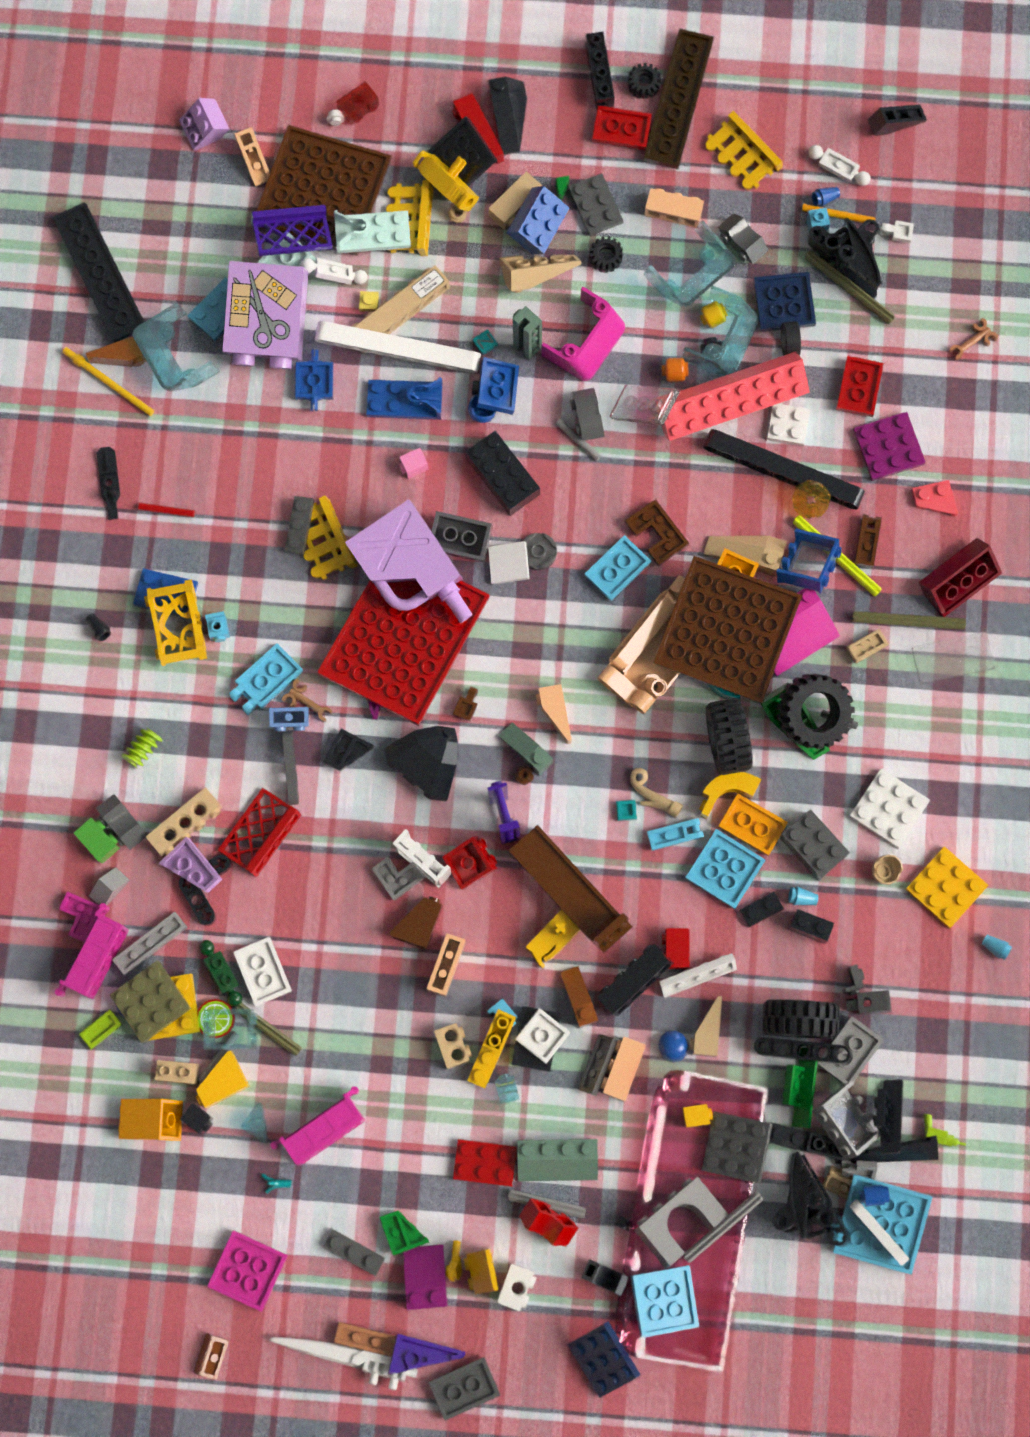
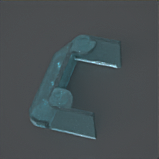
(717, 262)
(152, 341)
(728, 357)

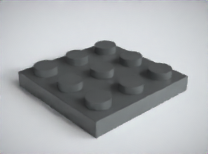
(737, 1147)

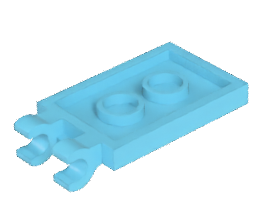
(266, 679)

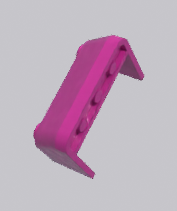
(586, 360)

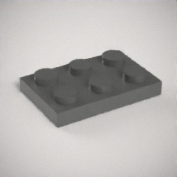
(595, 204)
(464, 1388)

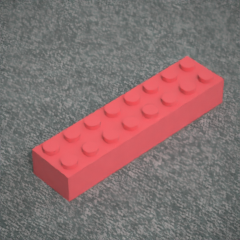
(736, 395)

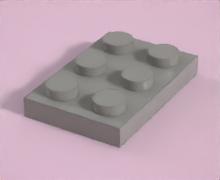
(863, 1045)

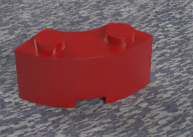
(553, 1226)

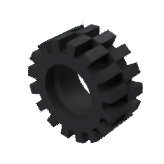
(640, 90)
(606, 244)

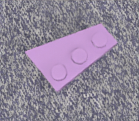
(191, 865)

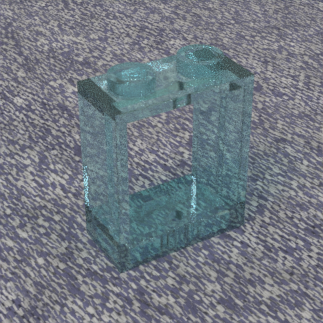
(209, 1029)

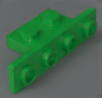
(800, 1090)

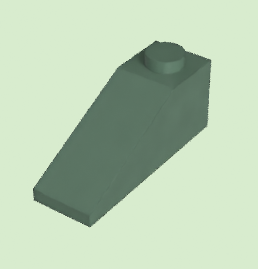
(526, 748)

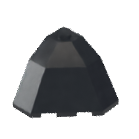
(426, 759)

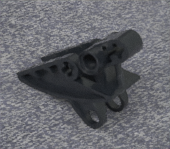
(859, 256)
(802, 1201)

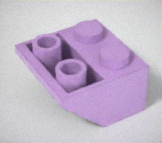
(204, 123)

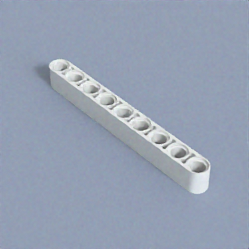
(397, 347)

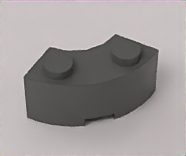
(742, 238)
(587, 413)
(121, 821)

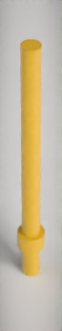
(80, 361)

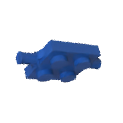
(314, 380)

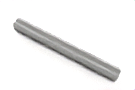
(723, 1227)

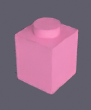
(413, 463)

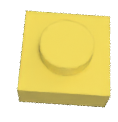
(368, 301)

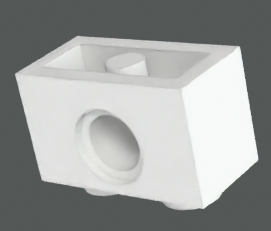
(507, 1296)

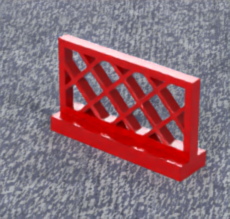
(273, 839)

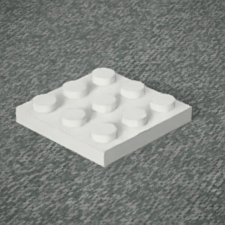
(889, 808)

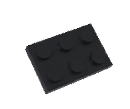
(522, 1056)

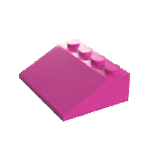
(808, 633)

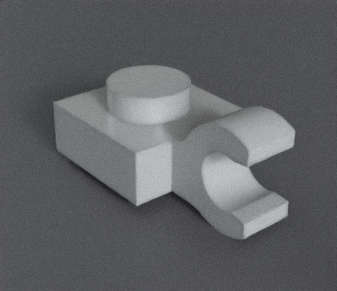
(862, 1168)

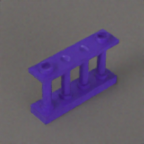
(509, 830)

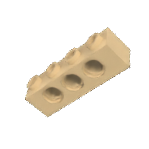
(187, 811)

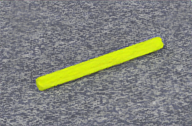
(843, 561)

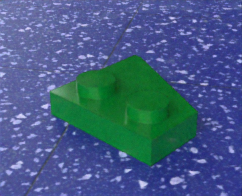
(401, 1233)

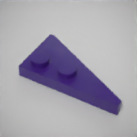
(415, 1353)

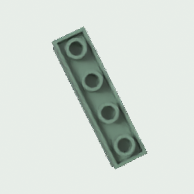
(527, 332)

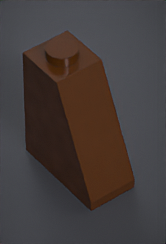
(419, 923)

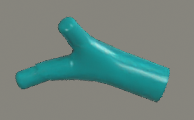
(276, 1183)

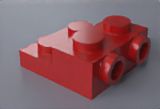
(470, 862)

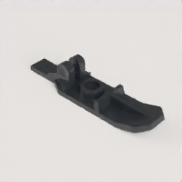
(109, 472)

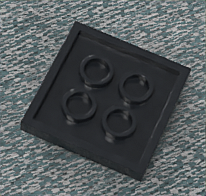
(467, 143)

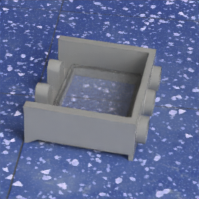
(846, 1122)

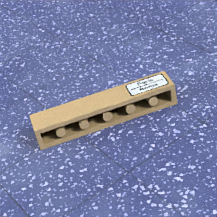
(406, 302)

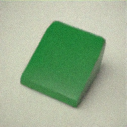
(561, 185)

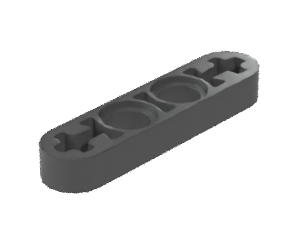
(290, 768)

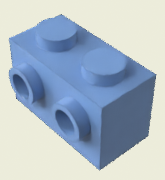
(289, 717)

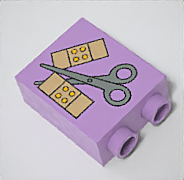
(265, 313)

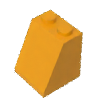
(150, 1119)

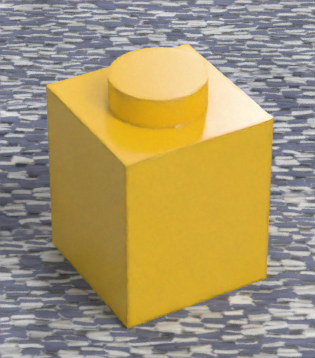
(697, 1115)

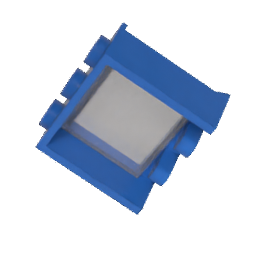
(809, 560)

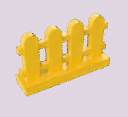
(741, 142)
(414, 209)
(331, 545)

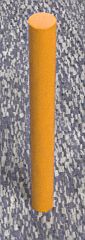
(839, 214)

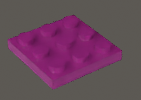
(889, 446)

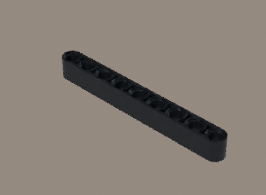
(781, 467)

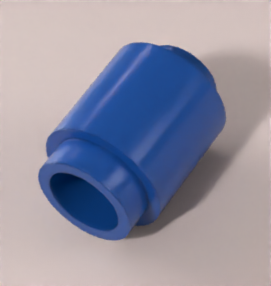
(874, 1195)

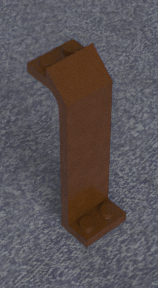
(570, 889)

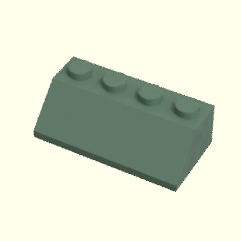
(558, 1160)

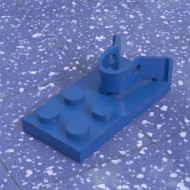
(405, 399)

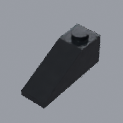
(895, 118)

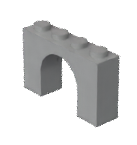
(655, 1231)

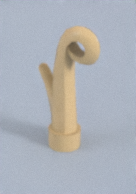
(654, 799)

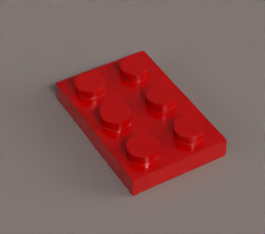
(621, 127)
(860, 386)
(485, 1162)

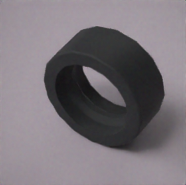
(790, 338)

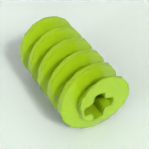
(141, 747)

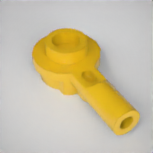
(454, 1269)

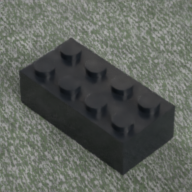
(502, 473)

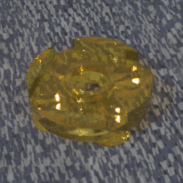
(812, 509)

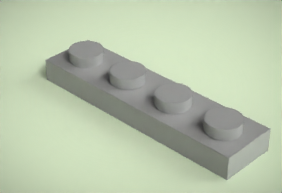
(149, 943)

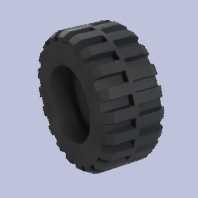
(838, 717)
(729, 736)
(801, 1018)

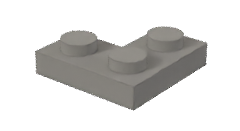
(397, 882)

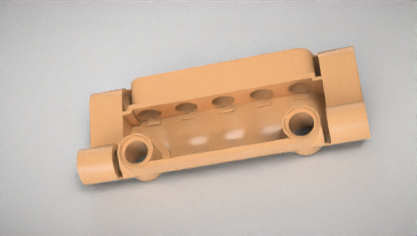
(631, 665)

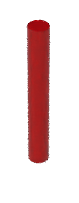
(166, 510)

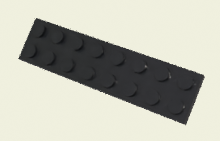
(99, 271)

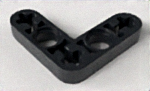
(189, 893)

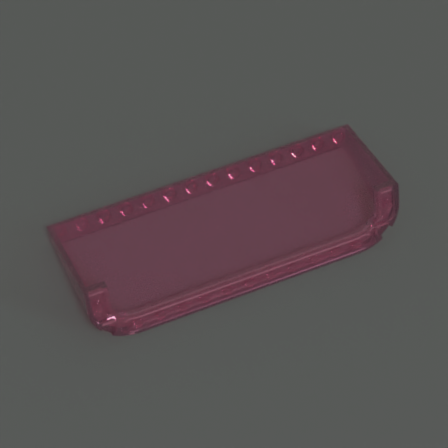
(667, 1161)

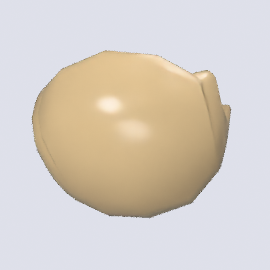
(887, 869)

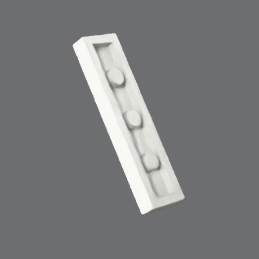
(698, 975)

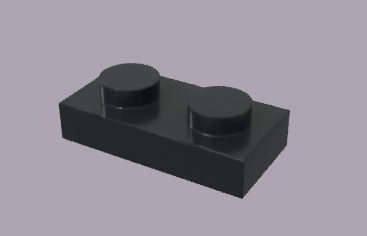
(761, 909)

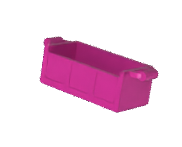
(95, 956)
(322, 1130)

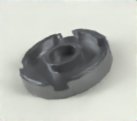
(540, 551)

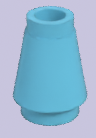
(800, 896)
(997, 946)

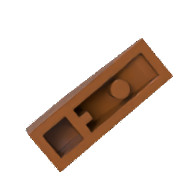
(120, 354)
(579, 997)

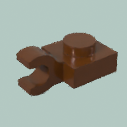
(466, 707)

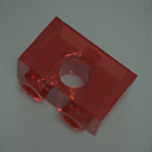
(360, 94)

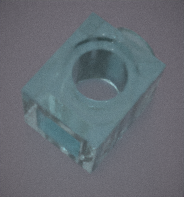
(506, 1089)

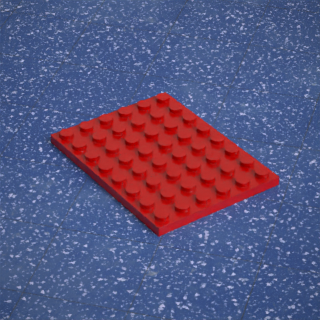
(397, 654)

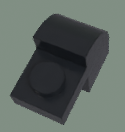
(605, 1277)

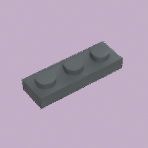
(299, 525)
(597, 1065)
(354, 1252)

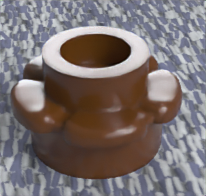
(524, 780)

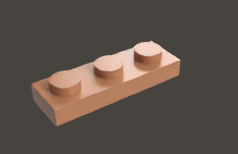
(365, 1339)

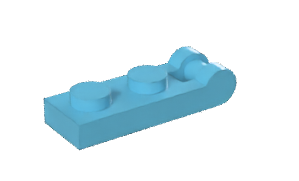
(674, 834)

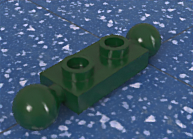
(220, 973)

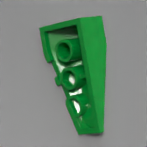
(770, 705)

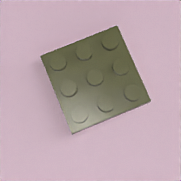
(150, 1001)

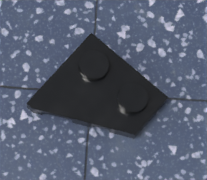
(346, 750)

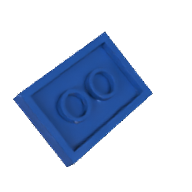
(498, 386)
(154, 580)

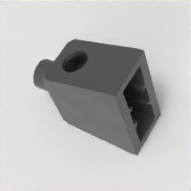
(880, 1003)

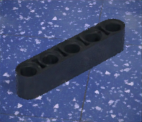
(793, 1050)

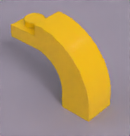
(736, 782)

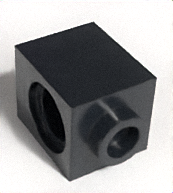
(197, 1119)

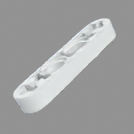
(879, 1232)

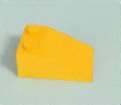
(482, 1271)

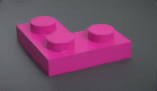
(84, 913)

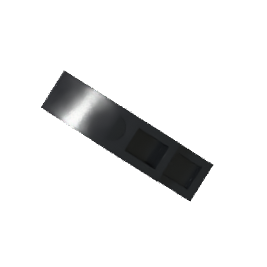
(804, 1141)

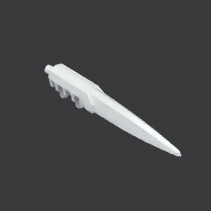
(357, 1358)

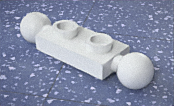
(839, 165)
(334, 271)

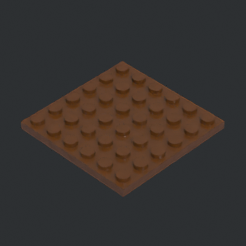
(324, 172)
(727, 629)

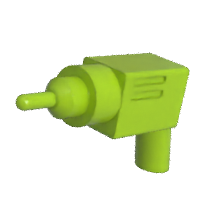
(942, 1136)

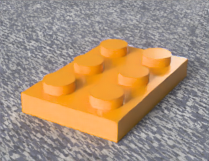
(753, 824)

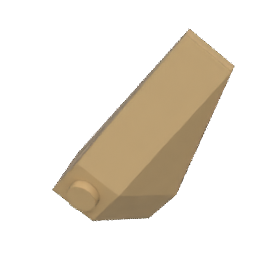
(527, 273)
(760, 549)

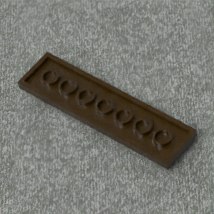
(678, 99)

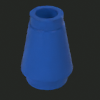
(825, 195)

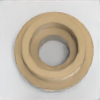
(457, 219)

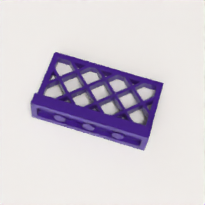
(289, 218)

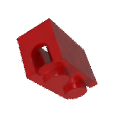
(677, 946)

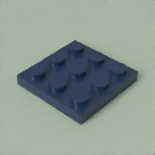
(784, 300)
(604, 1359)

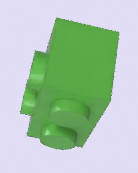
(97, 840)

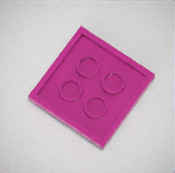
(247, 1270)

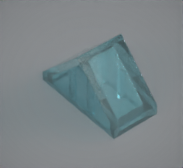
(256, 1124)

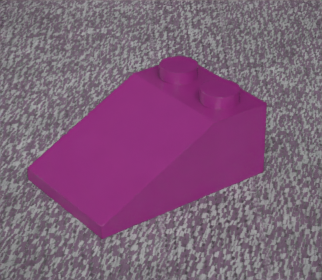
(425, 1277)

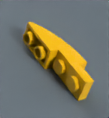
(491, 1048)

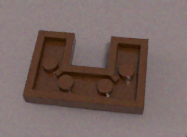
(671, 537)

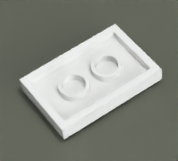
(262, 971)

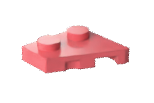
(935, 497)

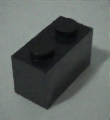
(811, 926)

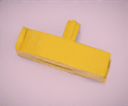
(447, 179)
(554, 934)

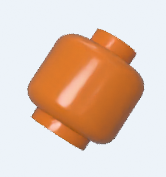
(675, 369)

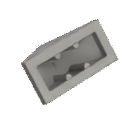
(108, 886)

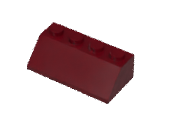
(960, 577)

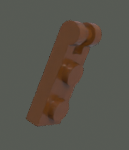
(868, 541)

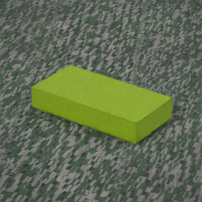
(100, 1029)

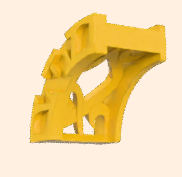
(190, 600)

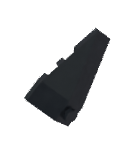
(509, 107)

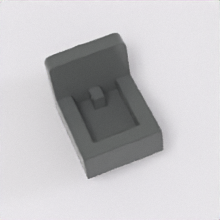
(856, 976)

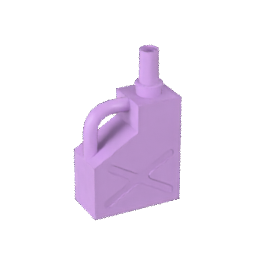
(406, 550)

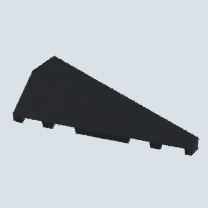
(915, 1150)

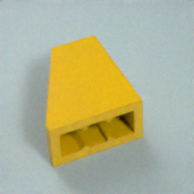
(222, 1082)

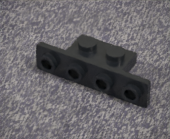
(889, 1115)

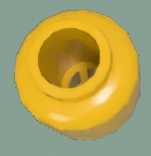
(713, 314)

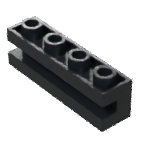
(599, 69)
(635, 980)

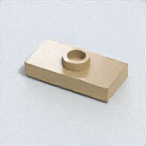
(867, 646)

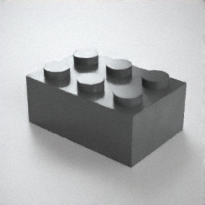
(462, 536)
(814, 845)

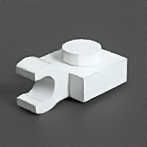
(900, 230)

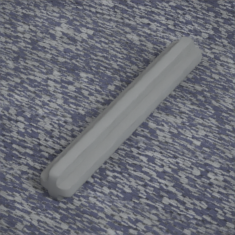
(556, 1206)

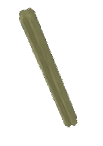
(850, 287)
(909, 620)

